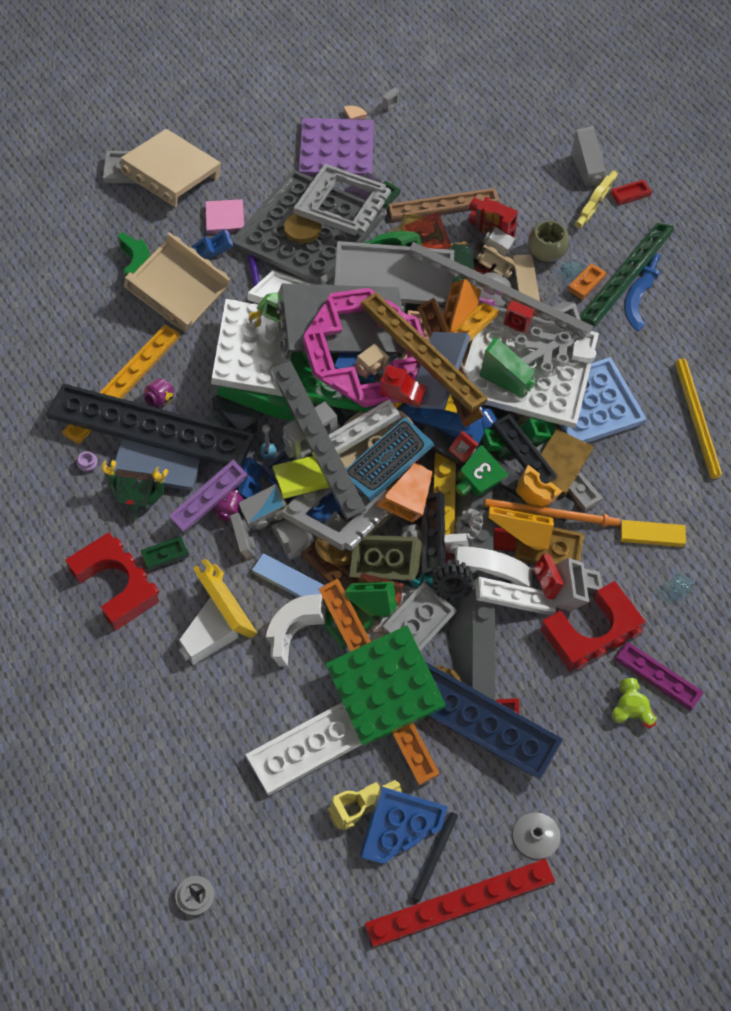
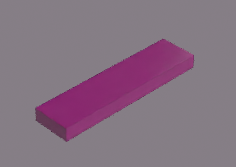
(659, 676)

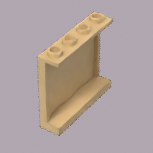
(168, 166)
(177, 283)

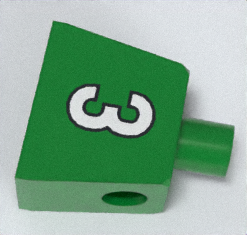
(480, 474)

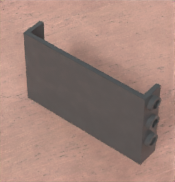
(300, 305)

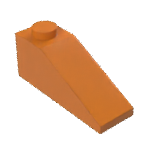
(461, 302)

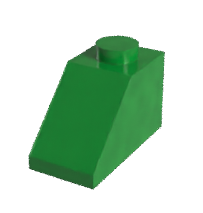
(373, 598)

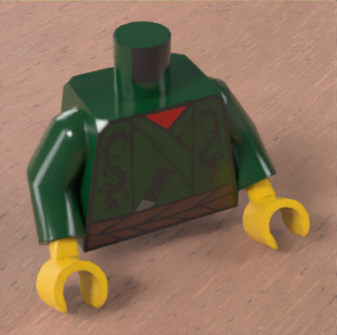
(134, 488)

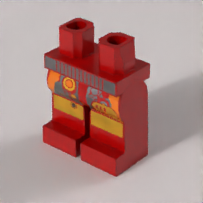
(490, 214)

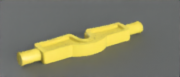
(597, 196)

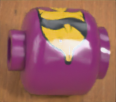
(158, 393)

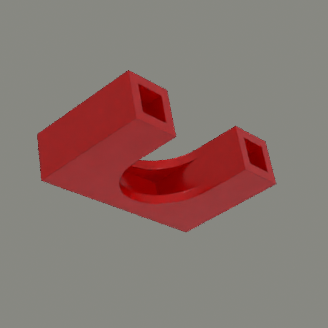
(108, 554)
(577, 649)

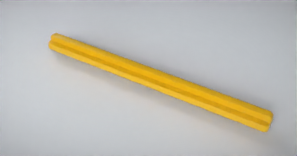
(698, 419)

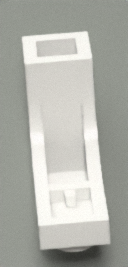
(289, 619)

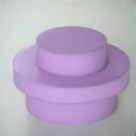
(87, 461)

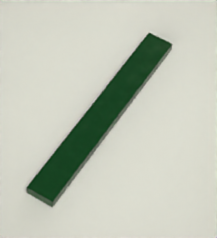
(626, 274)

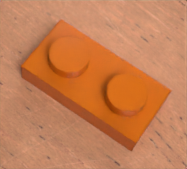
(587, 281)

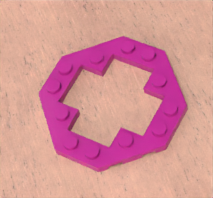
(346, 379)

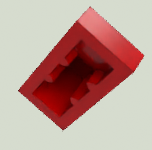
(401, 387)

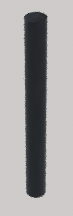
(434, 857)

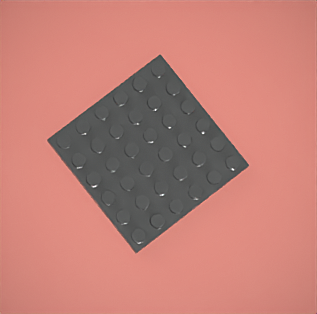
(266, 239)

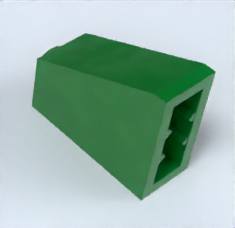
(506, 369)

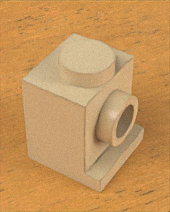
(371, 361)

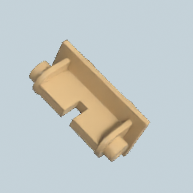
(490, 256)

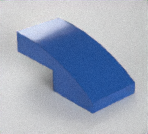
(215, 246)
(250, 485)

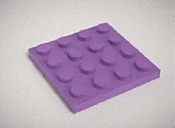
(337, 143)

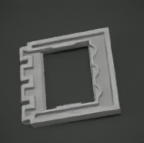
(323, 184)
(350, 535)

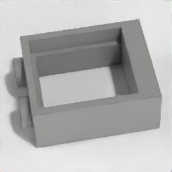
(294, 440)

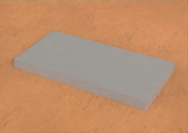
(392, 267)

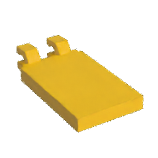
(224, 599)

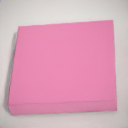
(224, 215)

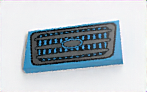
(388, 458)

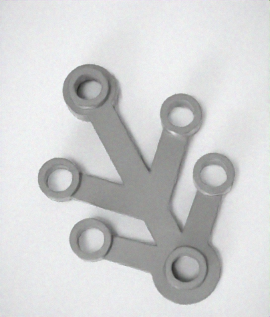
(560, 340)

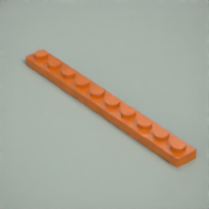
(355, 637)

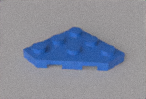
(399, 822)

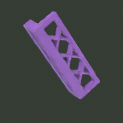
(208, 496)

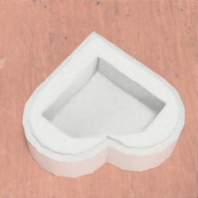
(583, 352)

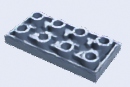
(453, 348)
(145, 458)

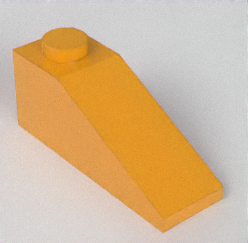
(528, 528)

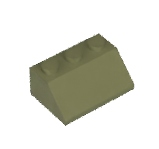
(387, 557)

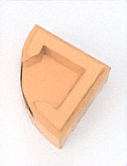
(355, 112)

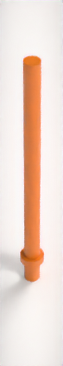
(604, 520)

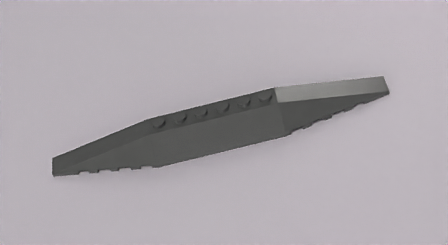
(474, 622)

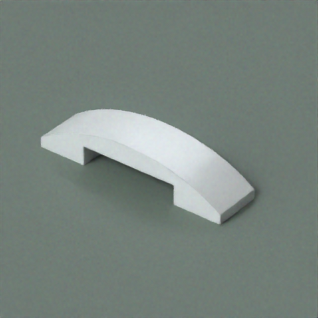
(495, 564)

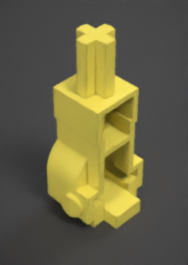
(366, 799)

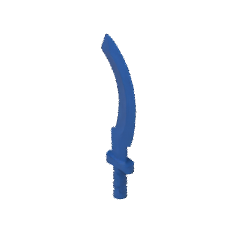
(637, 290)

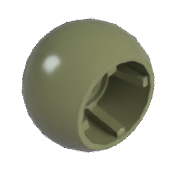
(548, 241)

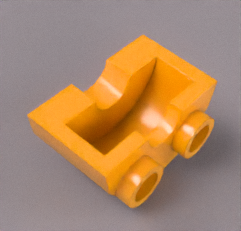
(534, 491)

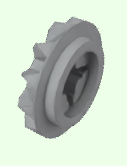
(474, 520)
(197, 884)

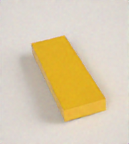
(653, 533)

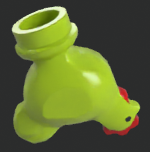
(633, 704)

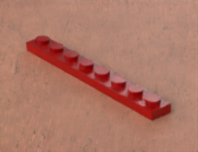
(459, 903)

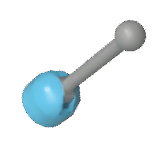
(267, 447)

